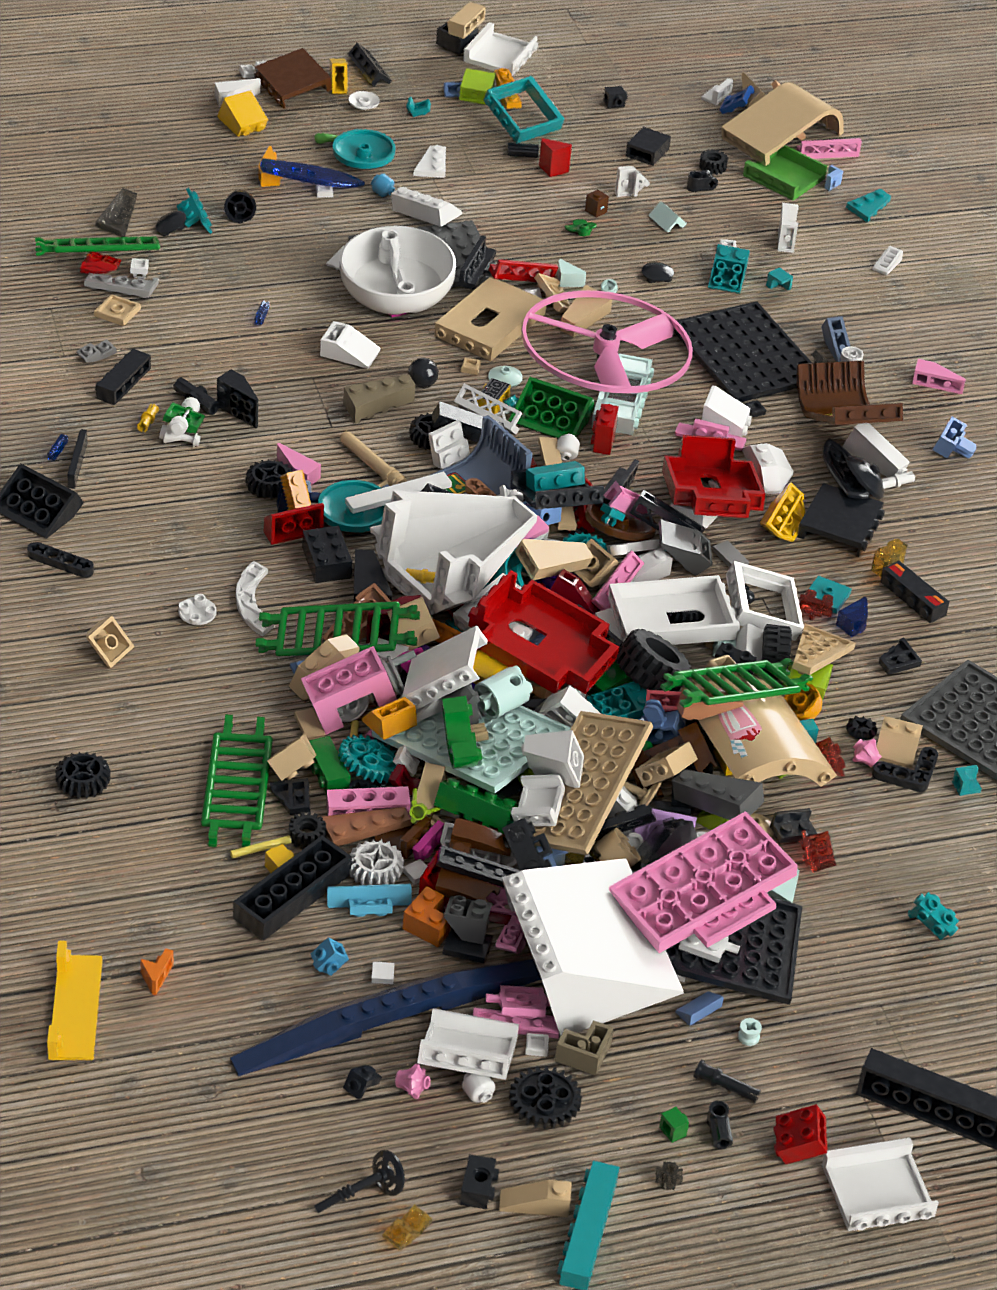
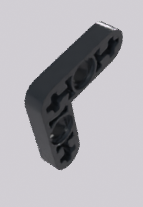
(911, 776)

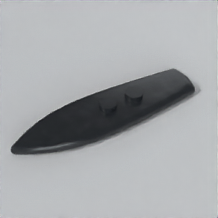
(835, 460)

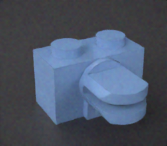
(953, 440)
(664, 723)

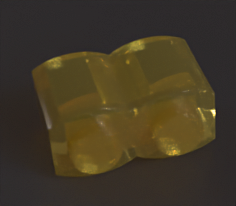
(886, 555)

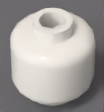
(568, 447)
(478, 1087)

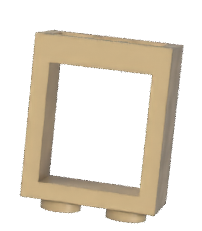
(666, 764)

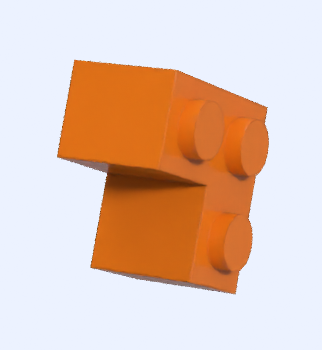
(426, 917)

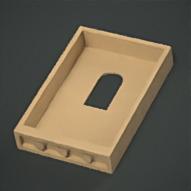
(490, 340)

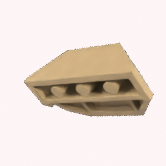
(325, 655)

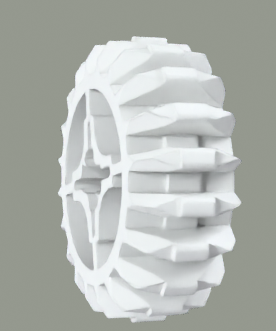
(376, 863)

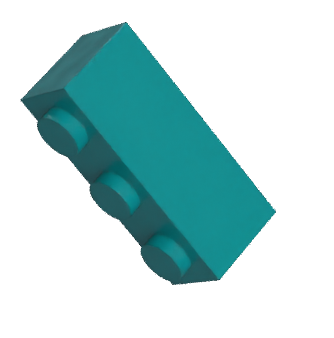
(555, 476)

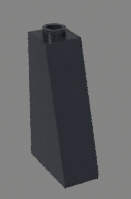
(368, 571)

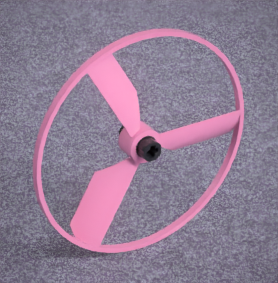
(607, 342)

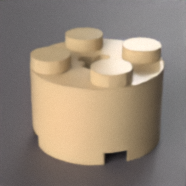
(616, 846)

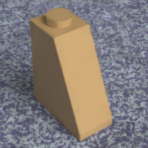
(429, 785)

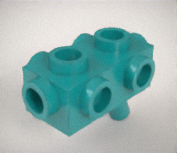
(934, 915)

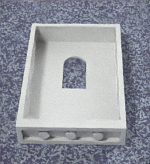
(647, 602)

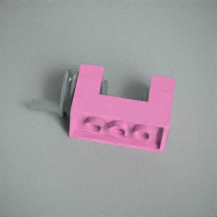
(351, 680)

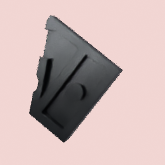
(899, 658)
(293, 795)

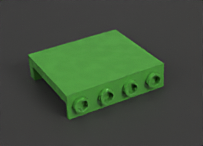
(787, 173)

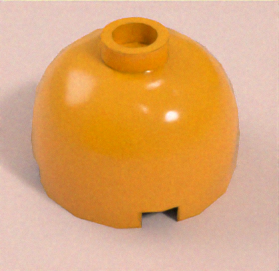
(805, 703)

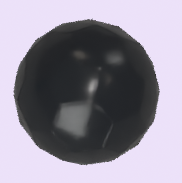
(423, 372)

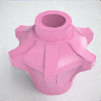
(866, 752)
(413, 1080)

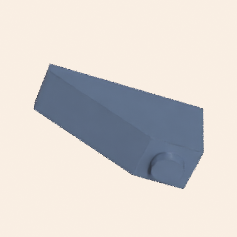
(835, 336)

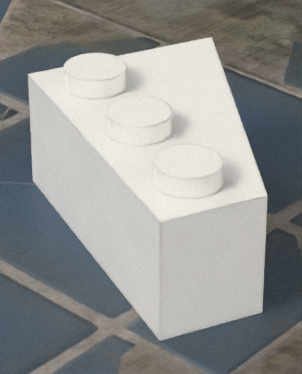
(565, 706)

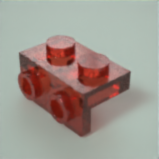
(831, 753)
(818, 851)

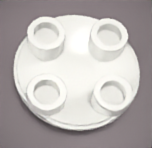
(197, 610)

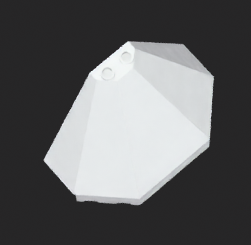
(452, 535)

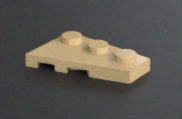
(551, 287)

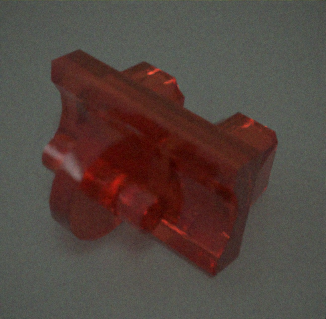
(815, 606)

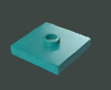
(838, 591)

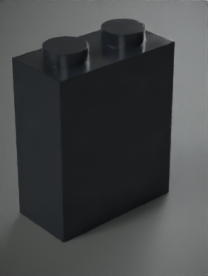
(648, 146)

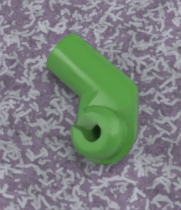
(321, 138)

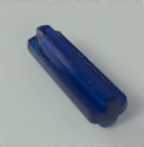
(261, 313)
(57, 447)

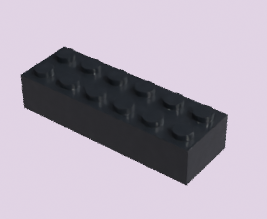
(292, 888)

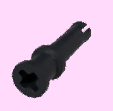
(717, 1077)

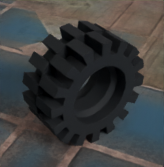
(713, 161)
(306, 822)

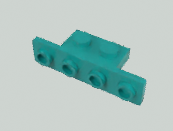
(194, 211)

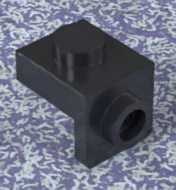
(360, 1079)

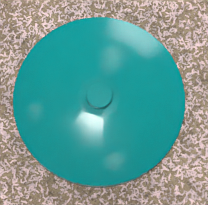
(364, 149)
(337, 512)

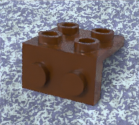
(406, 837)

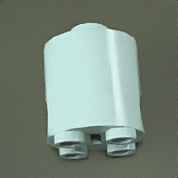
(503, 692)

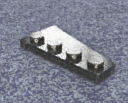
(118, 213)

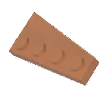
(361, 825)

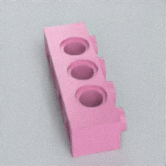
(366, 799)

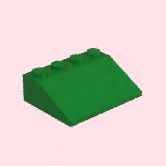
(553, 409)

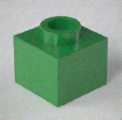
(674, 1124)

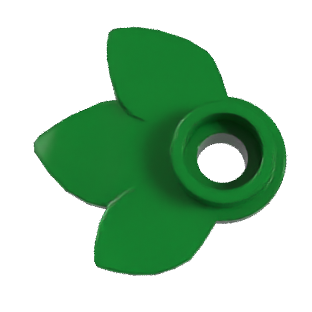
(581, 226)

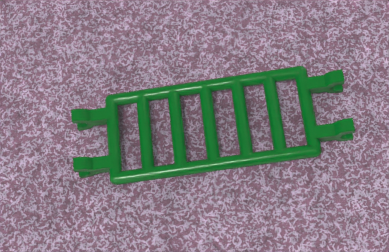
(281, 619)
(695, 695)
(212, 778)

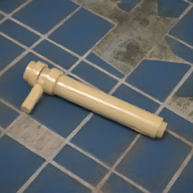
(388, 474)

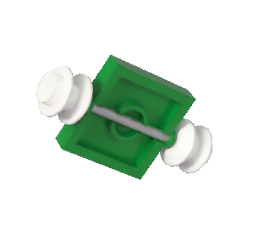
(184, 417)

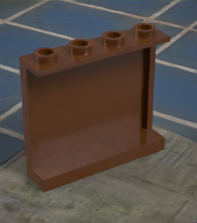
(291, 75)

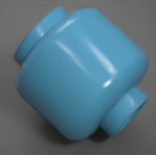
(383, 185)

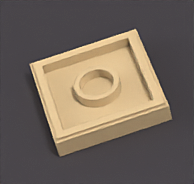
(117, 310)

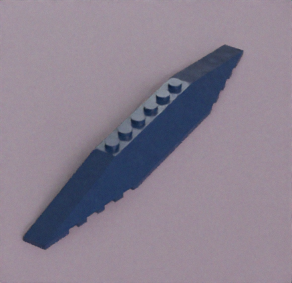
(349, 1019)

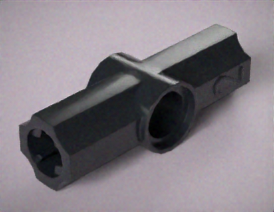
(188, 390)

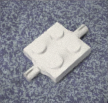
(713, 952)

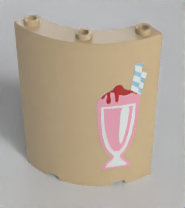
(765, 740)

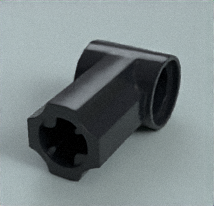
(719, 1125)

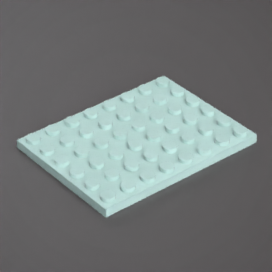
(501, 753)

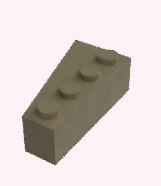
(378, 396)

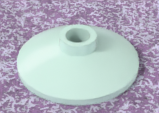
(506, 374)

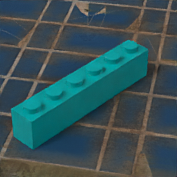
(589, 1225)

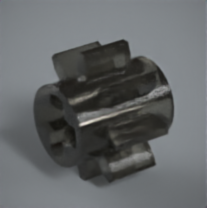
(669, 1175)

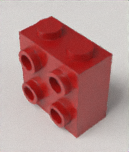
(604, 428)
(800, 1134)

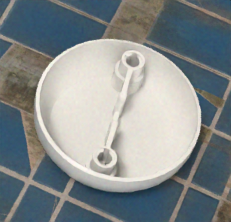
(397, 269)

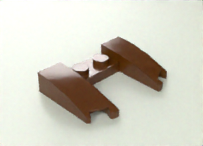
(689, 733)
(463, 838)

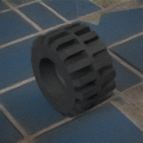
(776, 643)

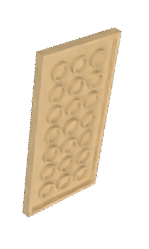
(609, 752)

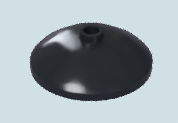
(867, 475)

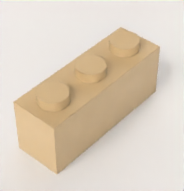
(466, 20)

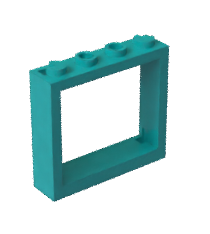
(527, 84)

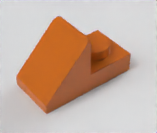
(156, 973)

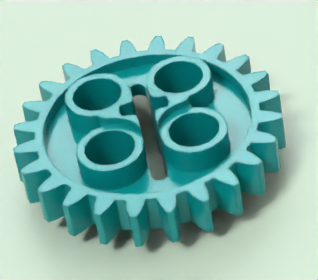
(367, 757)

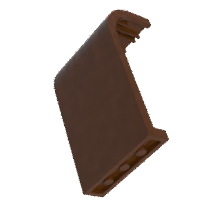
(838, 395)

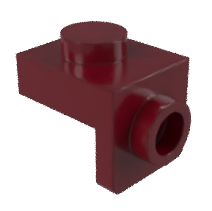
(401, 778)

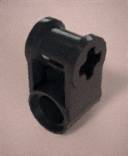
(701, 181)

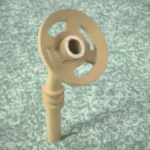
(643, 794)

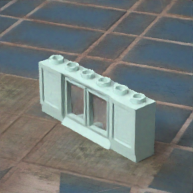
(630, 405)

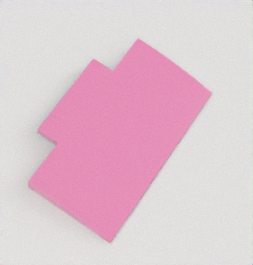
(706, 885)

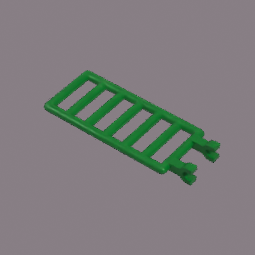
(87, 244)

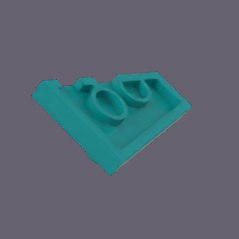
(869, 204)

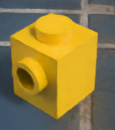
(276, 857)

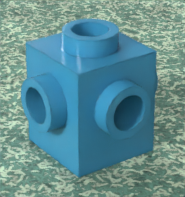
(329, 956)

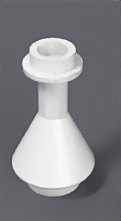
(168, 437)

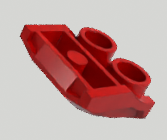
(99, 264)

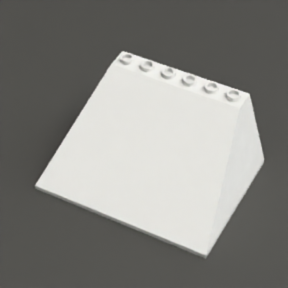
(587, 945)

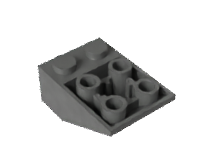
(686, 546)

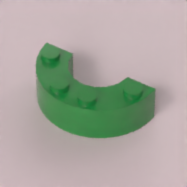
(459, 738)

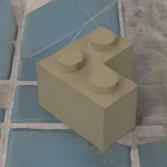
(583, 1051)

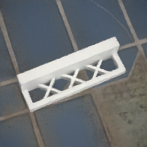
(474, 408)

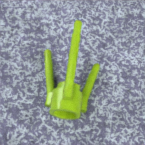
(419, 810)

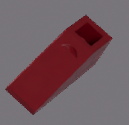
(574, 590)

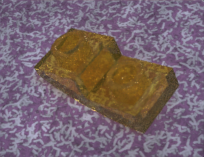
(407, 1229)

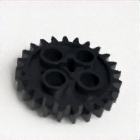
(545, 1097)

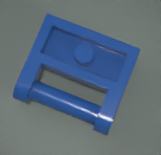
(737, 100)

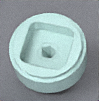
(609, 286)

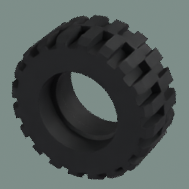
(648, 657)

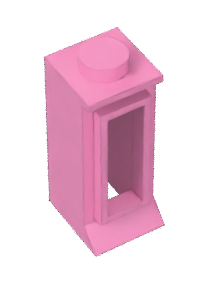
(623, 499)

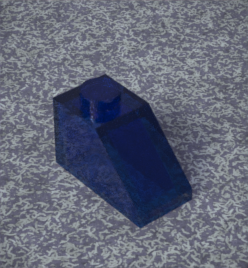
(853, 617)

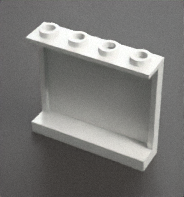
(498, 50)
(443, 668)
(469, 1044)
(877, 1184)

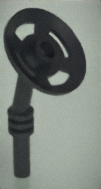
(379, 1176)

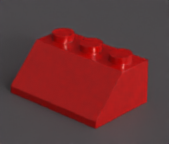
(291, 523)

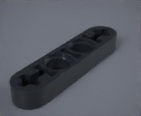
(80, 566)

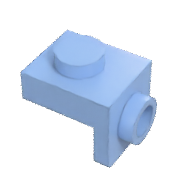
(833, 178)

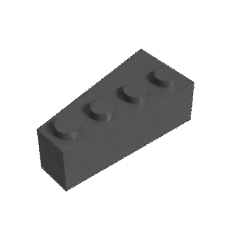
(717, 793)

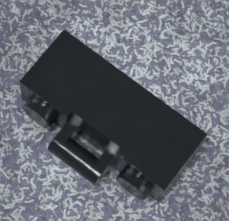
(522, 843)

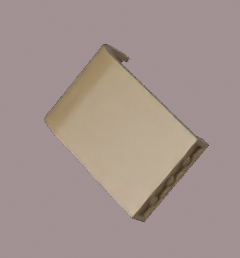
(778, 120)

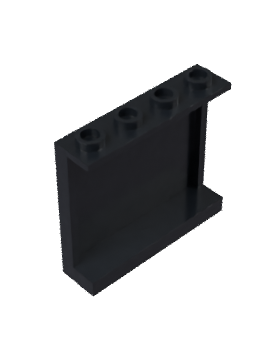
(558, 497)
(842, 518)

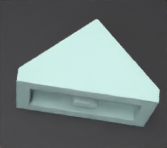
(570, 275)

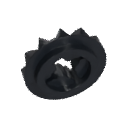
(864, 733)

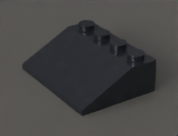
(38, 501)

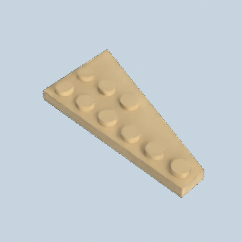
(819, 649)

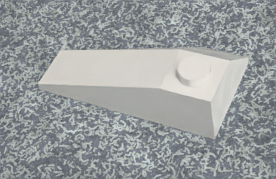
(656, 566)

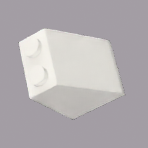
(727, 411)
(555, 754)

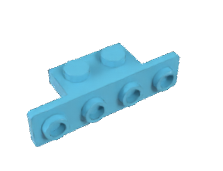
(369, 898)

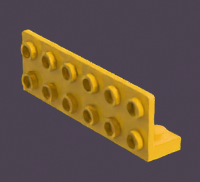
(75, 1006)

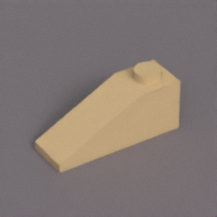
(538, 1198)

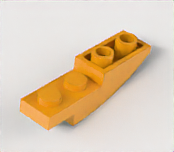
(503, 77)

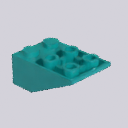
(729, 269)
(621, 701)

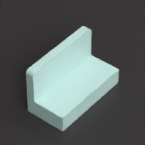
(666, 217)

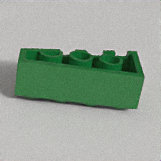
(475, 804)

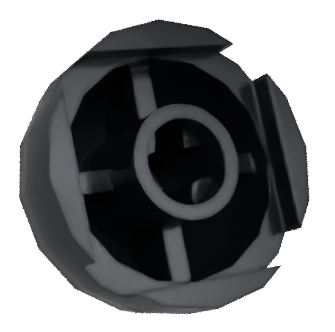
(240, 206)

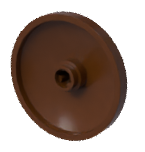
(629, 529)

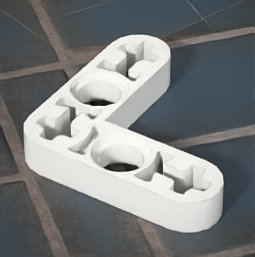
(624, 548)

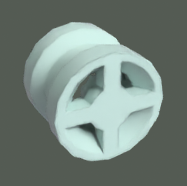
(749, 1031)

